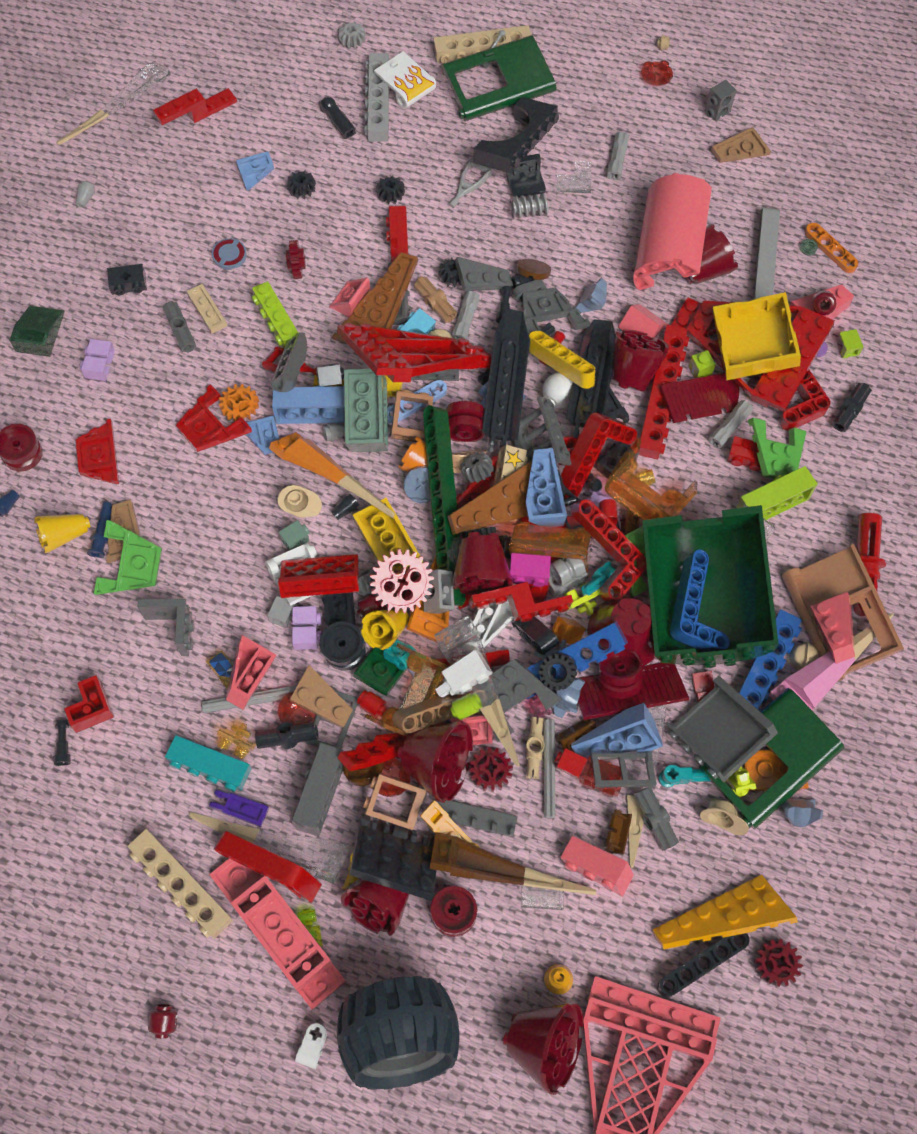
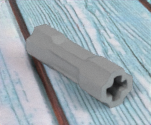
(619, 148)
(466, 315)
(731, 423)

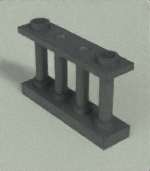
(551, 424)

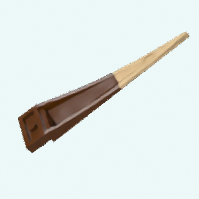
(472, 862)

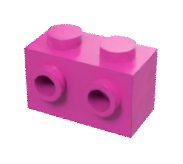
(530, 569)

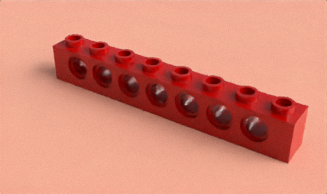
(653, 448)

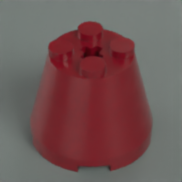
(716, 257)
(636, 358)
(481, 565)
(375, 905)

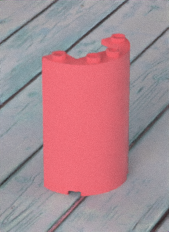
(672, 228)

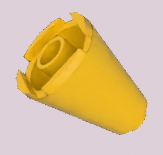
(60, 529)
(383, 627)

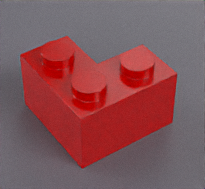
(94, 707)

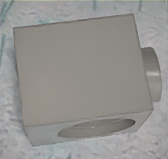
(280, 612)

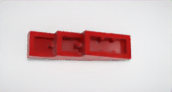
(372, 753)

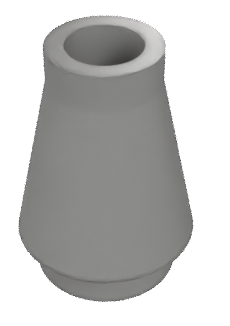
(84, 193)
(333, 432)

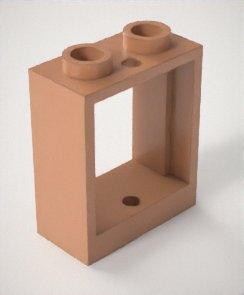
(404, 433)
(414, 808)

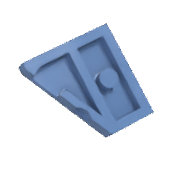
(254, 168)
(263, 433)

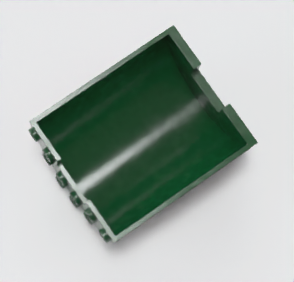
(735, 590)

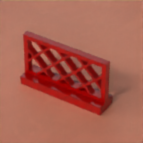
(321, 583)

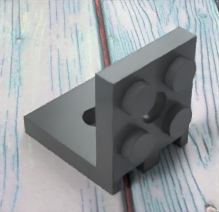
(171, 610)

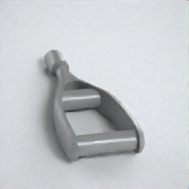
(469, 187)

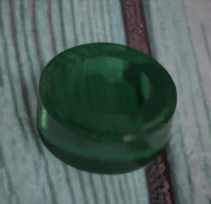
(808, 247)

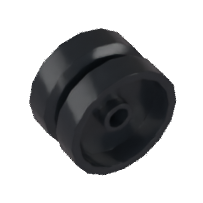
(343, 657)

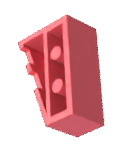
(842, 296)
(835, 625)
(248, 671)
(597, 865)

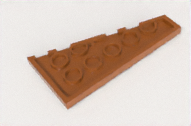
(383, 302)
(496, 505)

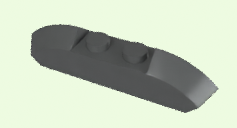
(290, 363)

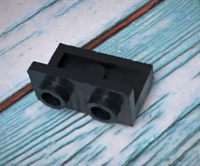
(339, 608)

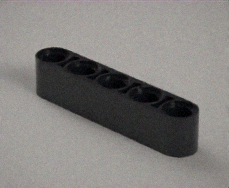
(695, 970)

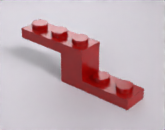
(194, 105)
(520, 602)

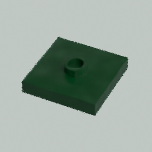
(378, 672)

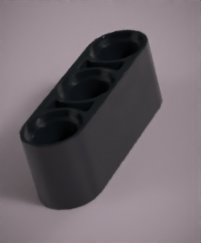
(536, 634)

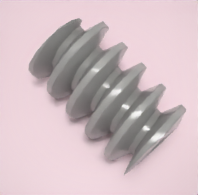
(529, 205)

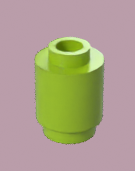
(466, 706)

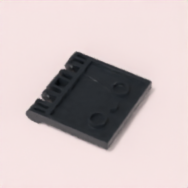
(393, 859)

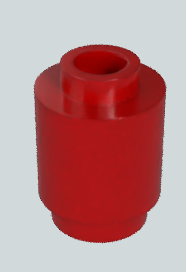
(372, 703)

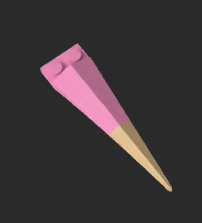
(822, 674)

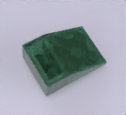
(37, 331)

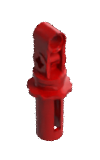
(872, 561)

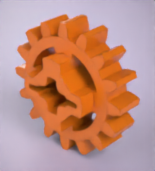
(241, 405)

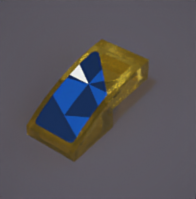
(221, 667)

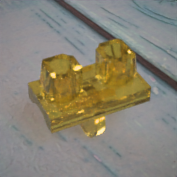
(228, 737)

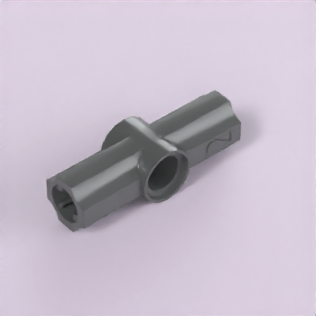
(182, 333)
(656, 818)

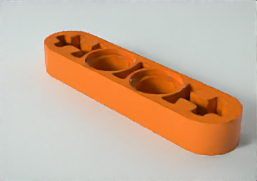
(833, 246)

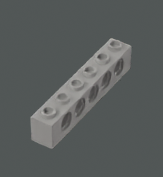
(377, 101)

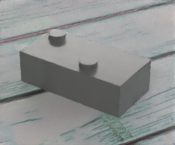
(318, 790)

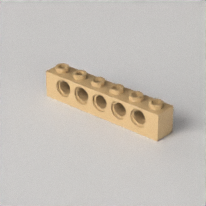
(461, 45)
(146, 843)

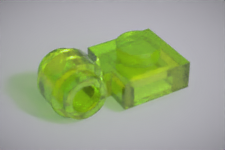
(307, 917)

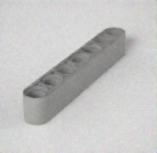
(766, 252)

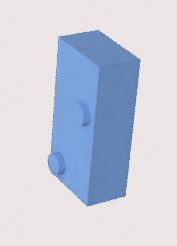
(309, 405)

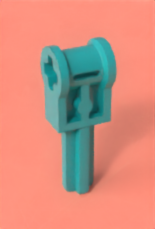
(598, 579)
(397, 656)
(680, 776)

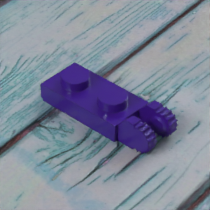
(241, 808)

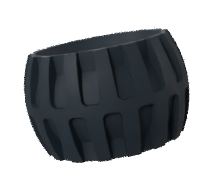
(397, 1033)

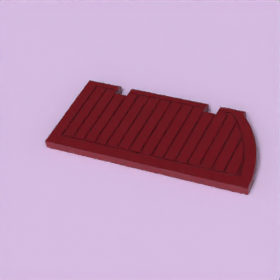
(700, 397)

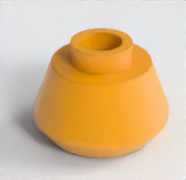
(565, 982)

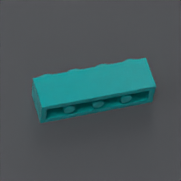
(208, 763)

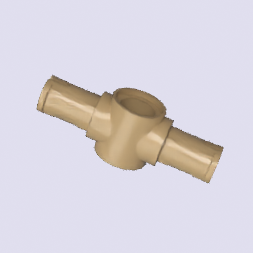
(534, 758)

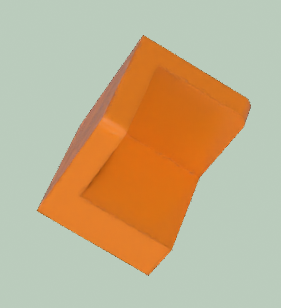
(568, 629)

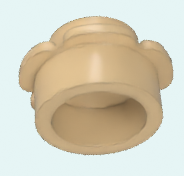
(663, 42)

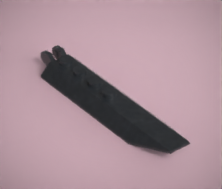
(596, 349)
(506, 379)

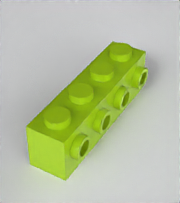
(274, 312)

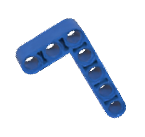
(687, 605)

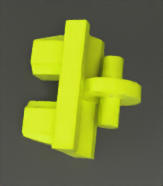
(586, 606)
(741, 782)

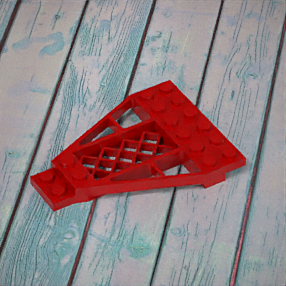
(411, 354)
(774, 387)

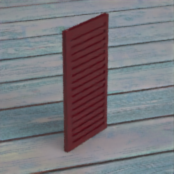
(660, 687)

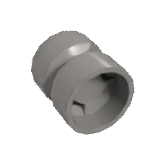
(565, 569)

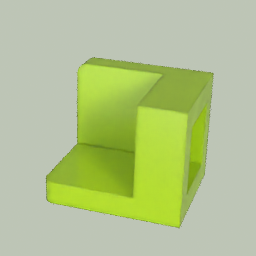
(851, 343)

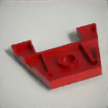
(204, 429)

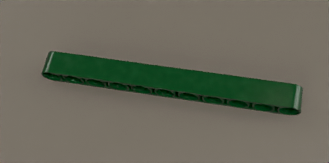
(441, 486)

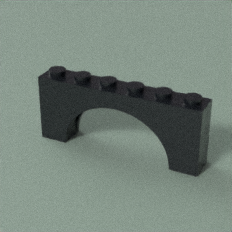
(508, 153)

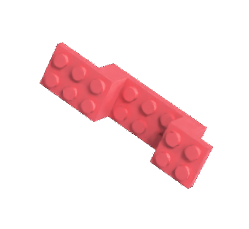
(279, 931)

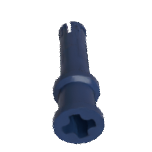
(98, 539)

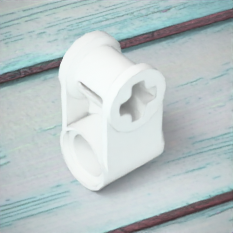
(310, 1049)

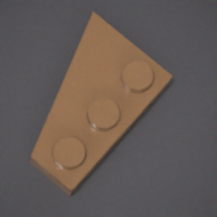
(741, 146)
(125, 516)

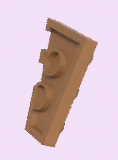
(320, 699)

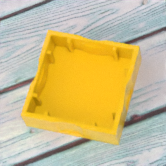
(756, 336)

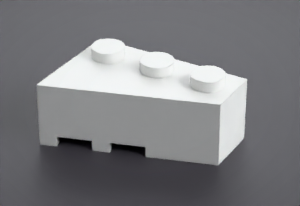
(492, 621)

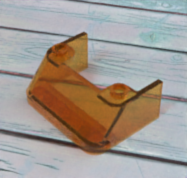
(638, 496)
(551, 542)
(422, 687)

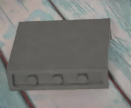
(722, 731)

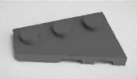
(480, 276)

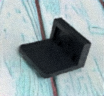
(527, 177)

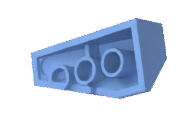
(544, 494)
(626, 732)

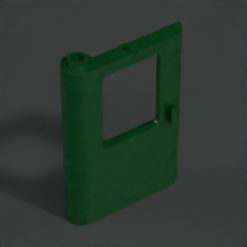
(521, 67)
(801, 745)

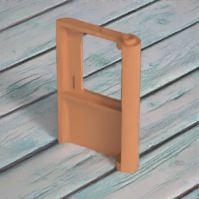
(831, 578)

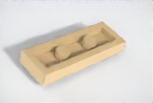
(207, 308)

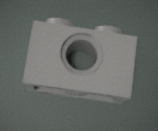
(442, 593)

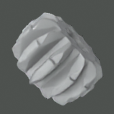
(352, 35)

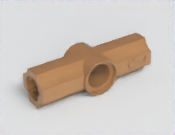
(435, 299)

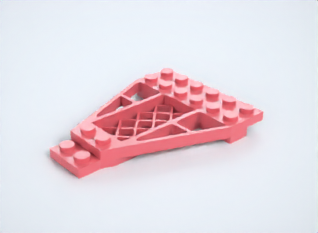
(653, 1021)

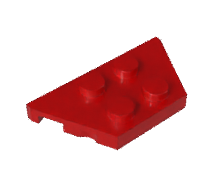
(98, 454)

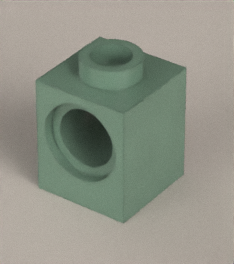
(294, 535)

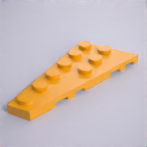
(730, 914)

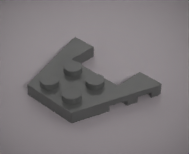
(549, 305)
(516, 684)

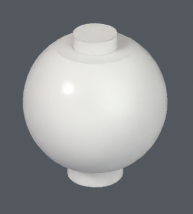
(558, 390)

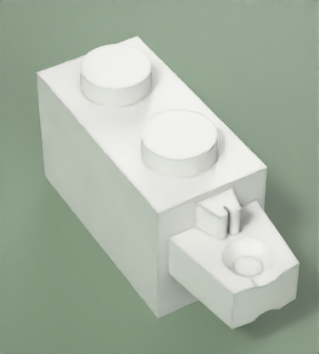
(464, 675)

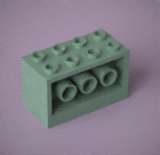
(365, 411)

